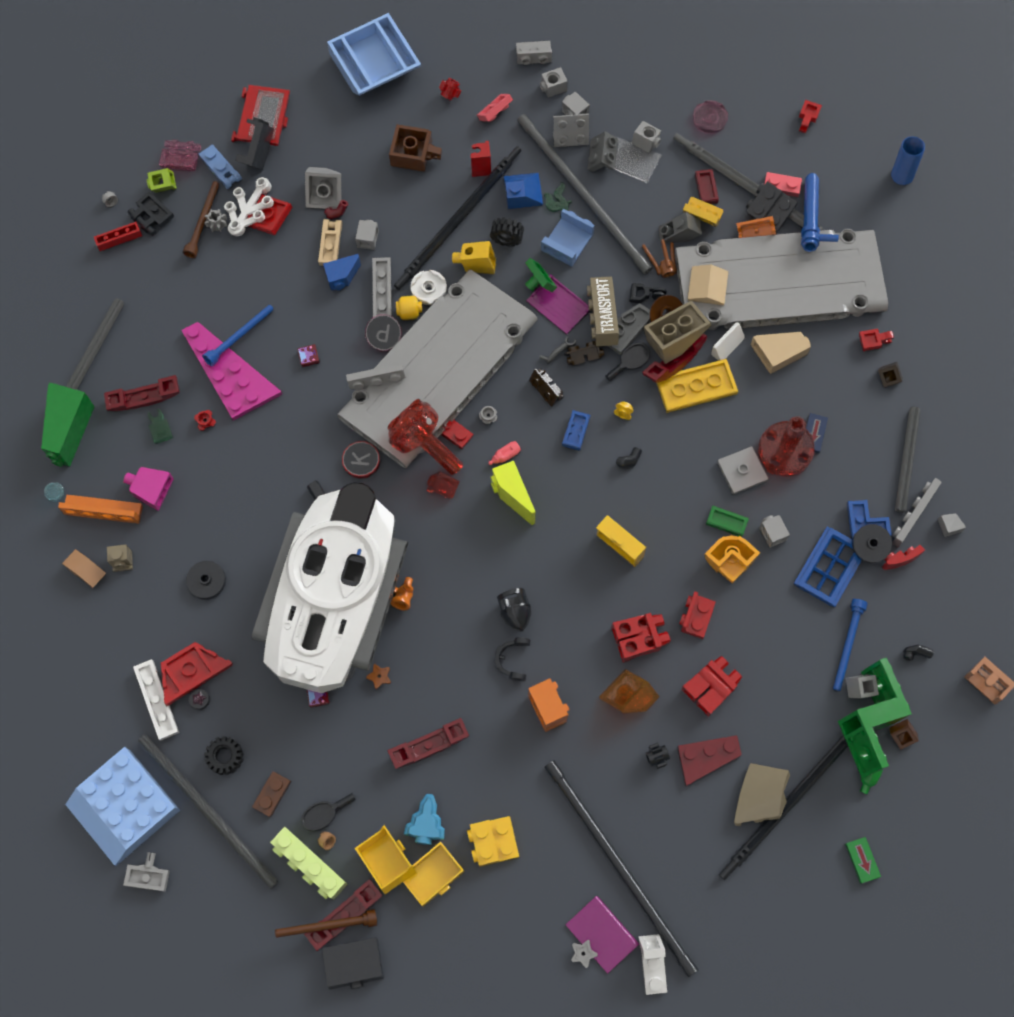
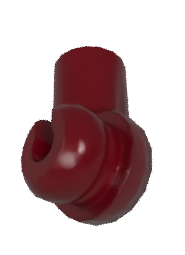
(338, 212)

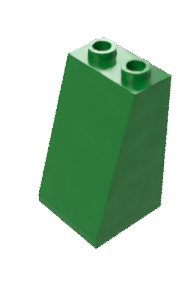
(64, 423)

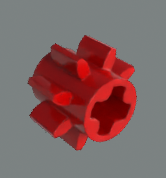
(450, 88)

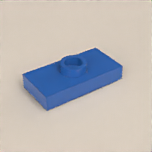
(576, 430)

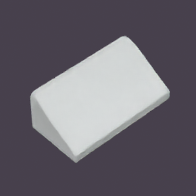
(728, 342)

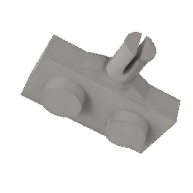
(147, 875)

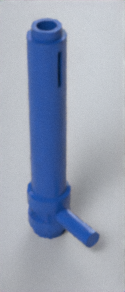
(810, 232)

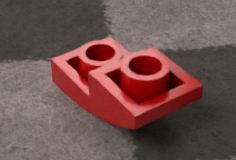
(900, 559)

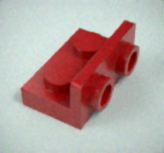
(697, 616)

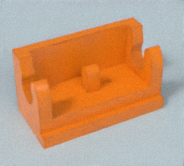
(757, 227)

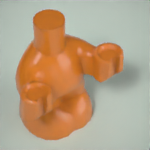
(403, 595)

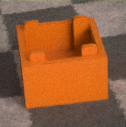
(548, 704)

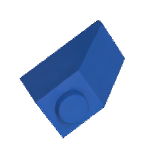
(341, 271)

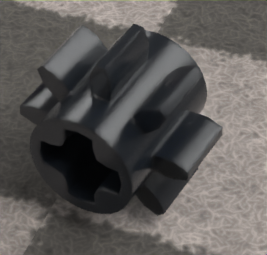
(657, 755)

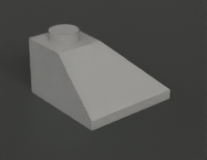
(322, 188)

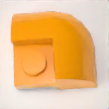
(731, 556)

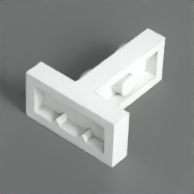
(653, 964)

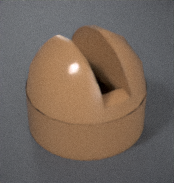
(330, 842)

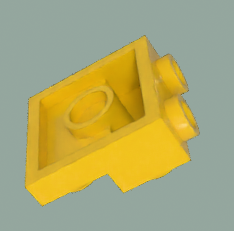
(493, 841)

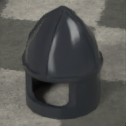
(515, 610)

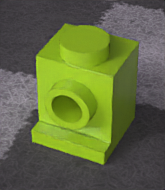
(156, 176)

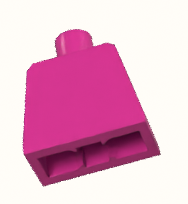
(149, 486)

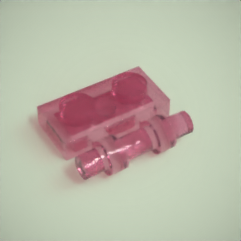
(178, 159)

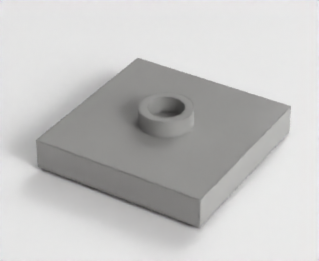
(742, 470)

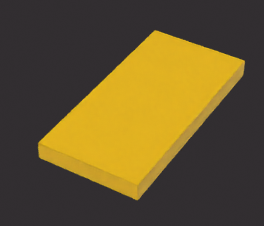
(697, 386)

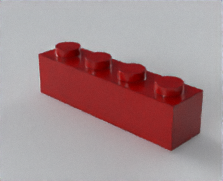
(117, 236)

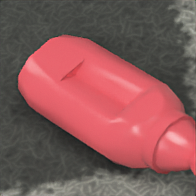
(505, 453)

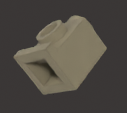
(120, 557)

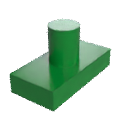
(539, 277)

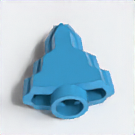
(425, 823)

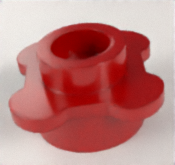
(204, 415)

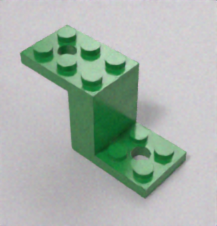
(860, 725)

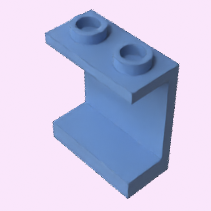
(568, 238)

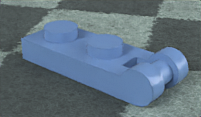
(219, 166)

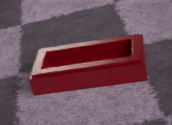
(706, 186)

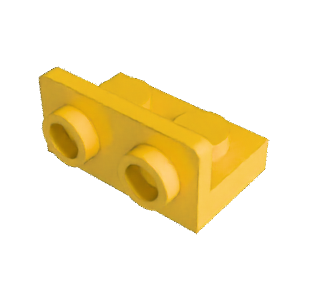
(705, 211)

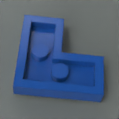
(859, 516)

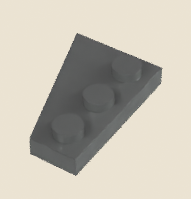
(630, 326)

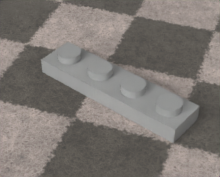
(382, 286)
(919, 505)

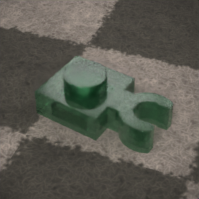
(160, 428)

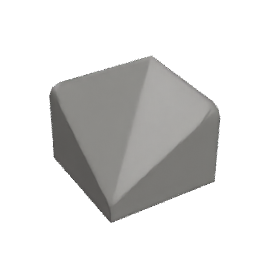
(951, 524)

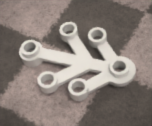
(238, 224)

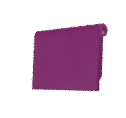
(560, 306)
(605, 933)

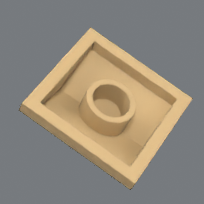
(708, 284)

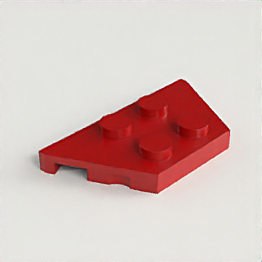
(190, 670)

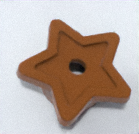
(384, 679)

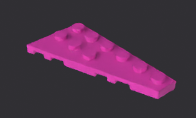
(233, 378)

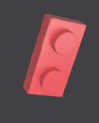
(498, 104)
(787, 184)

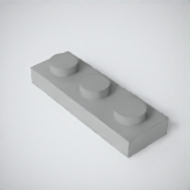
(375, 376)

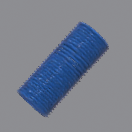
(908, 160)

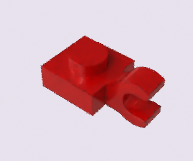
(809, 113)
(873, 339)

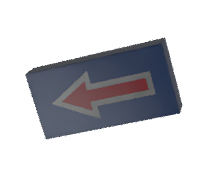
(816, 426)

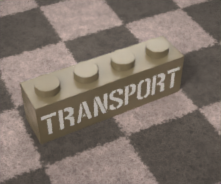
(603, 311)

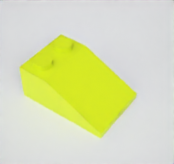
(511, 490)

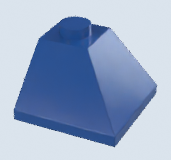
(523, 190)

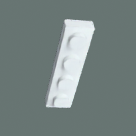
(154, 697)

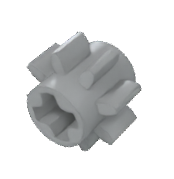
(215, 220)

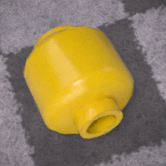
(408, 307)

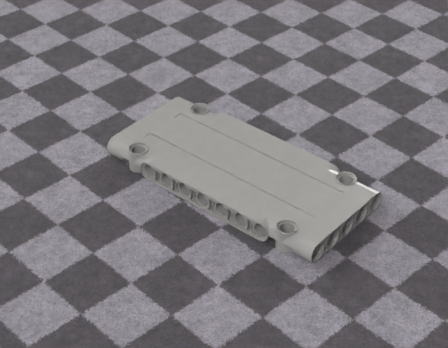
(783, 284)
(443, 360)

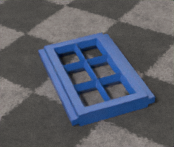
(814, 558)

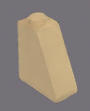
(780, 349)

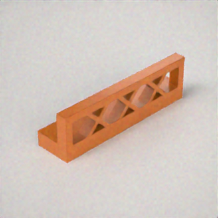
(101, 509)

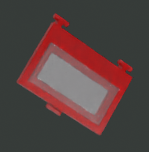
(265, 104)

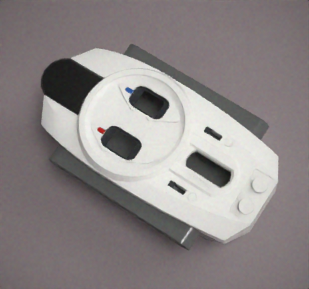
(330, 590)

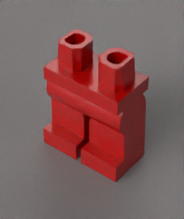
(639, 636)
(716, 680)

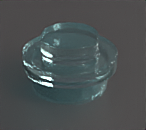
(54, 491)

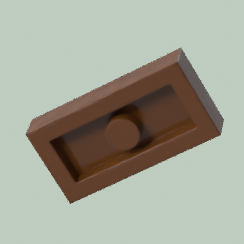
(271, 794)

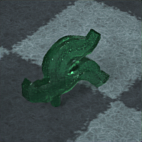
(561, 203)

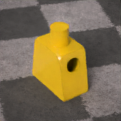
(476, 257)

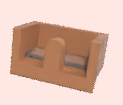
(990, 680)

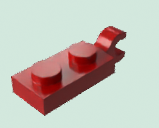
(457, 434)

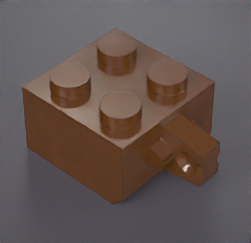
(412, 148)

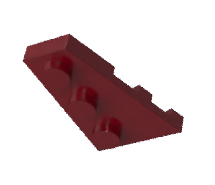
(706, 756)

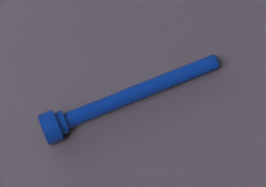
(211, 357)
(858, 607)

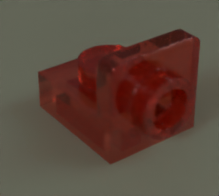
(442, 484)

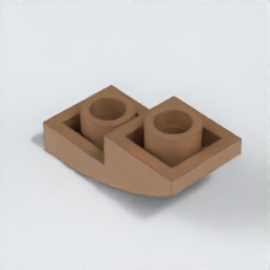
(84, 568)

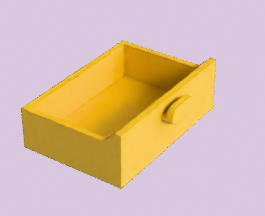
(621, 540)
(385, 860)
(433, 874)

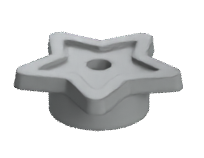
(589, 953)

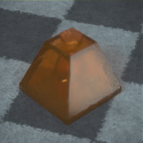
(629, 693)

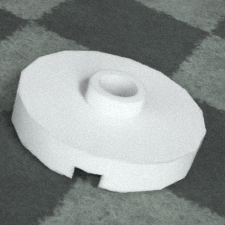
(428, 279)

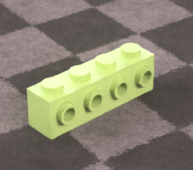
(309, 863)

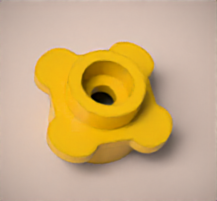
(623, 410)

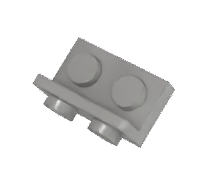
(534, 52)

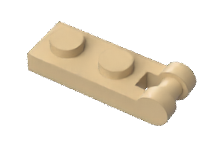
(330, 241)

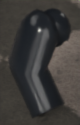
(629, 461)
(918, 649)

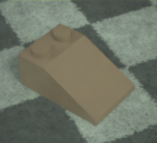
(676, 331)

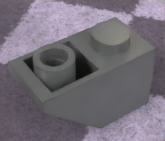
(680, 229)

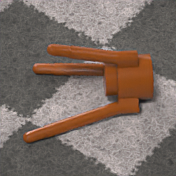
(667, 266)

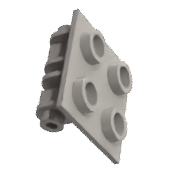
(571, 130)

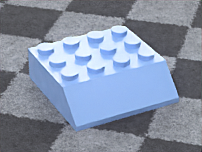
(372, 54)
(121, 805)

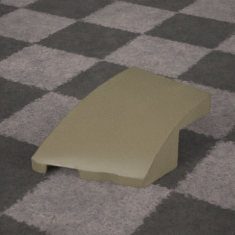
(762, 794)

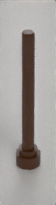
(191, 249)
(367, 919)

